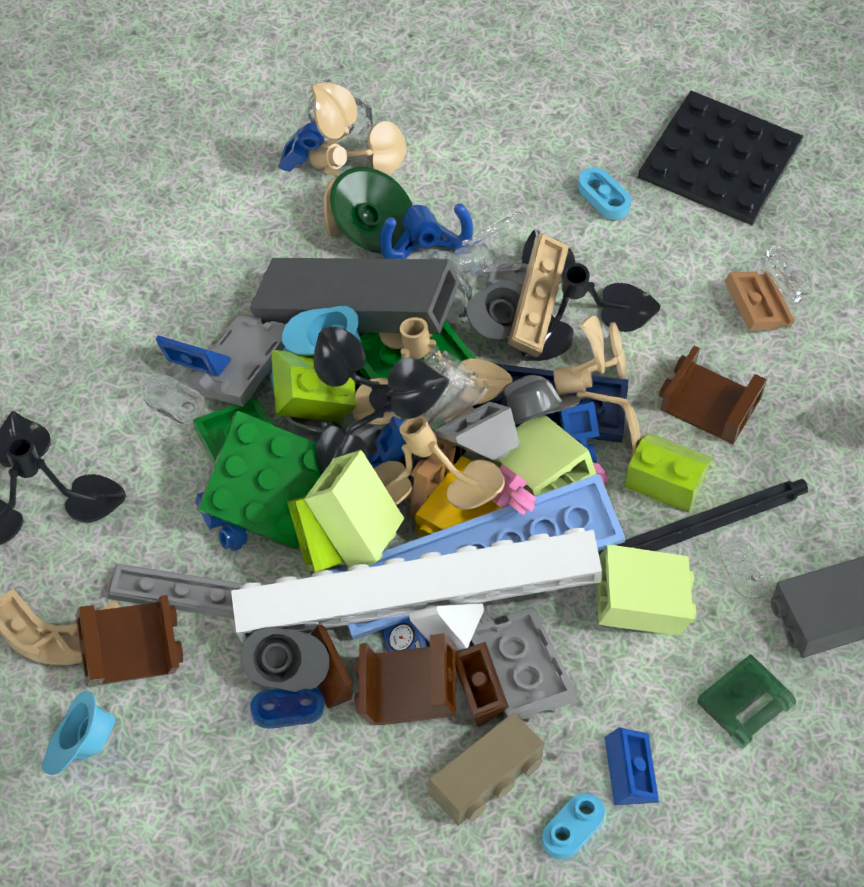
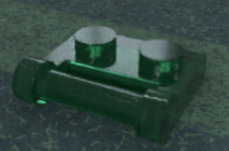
(737, 692)

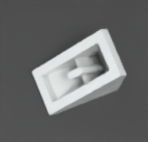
(455, 621)

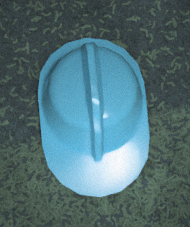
(303, 329)
(79, 734)

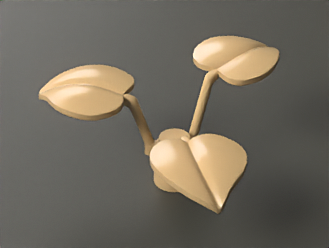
(335, 111)
(416, 342)
(578, 378)
(471, 489)

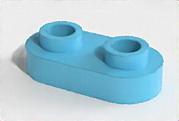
(606, 194)
(574, 824)

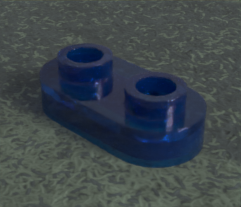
(287, 709)

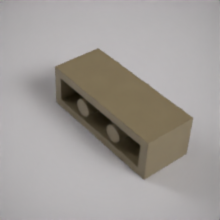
(486, 769)

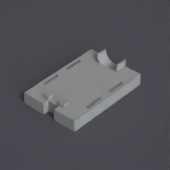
(250, 350)
(525, 665)

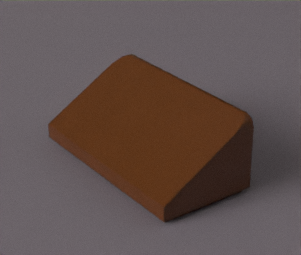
(480, 683)
(337, 685)

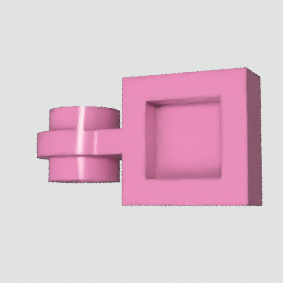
(513, 493)

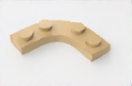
(36, 638)

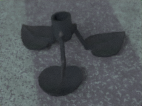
(621, 302)
(410, 390)
(22, 448)

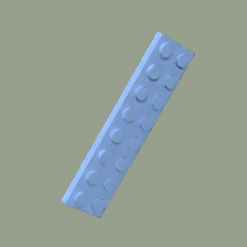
(568, 507)

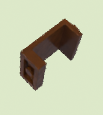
(709, 398)
(128, 642)
(406, 683)

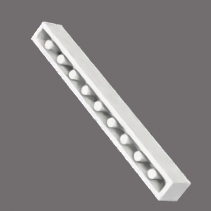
(419, 584)

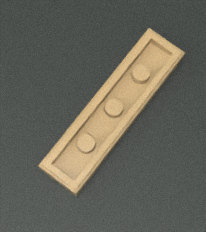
(538, 295)

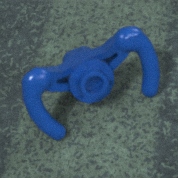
(423, 232)

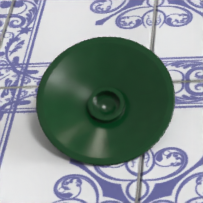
(363, 201)

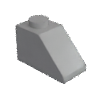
(483, 431)

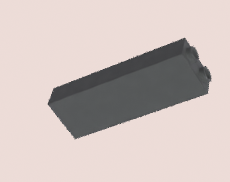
(377, 289)
(822, 607)

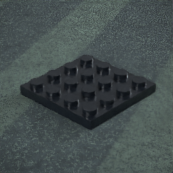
(721, 157)

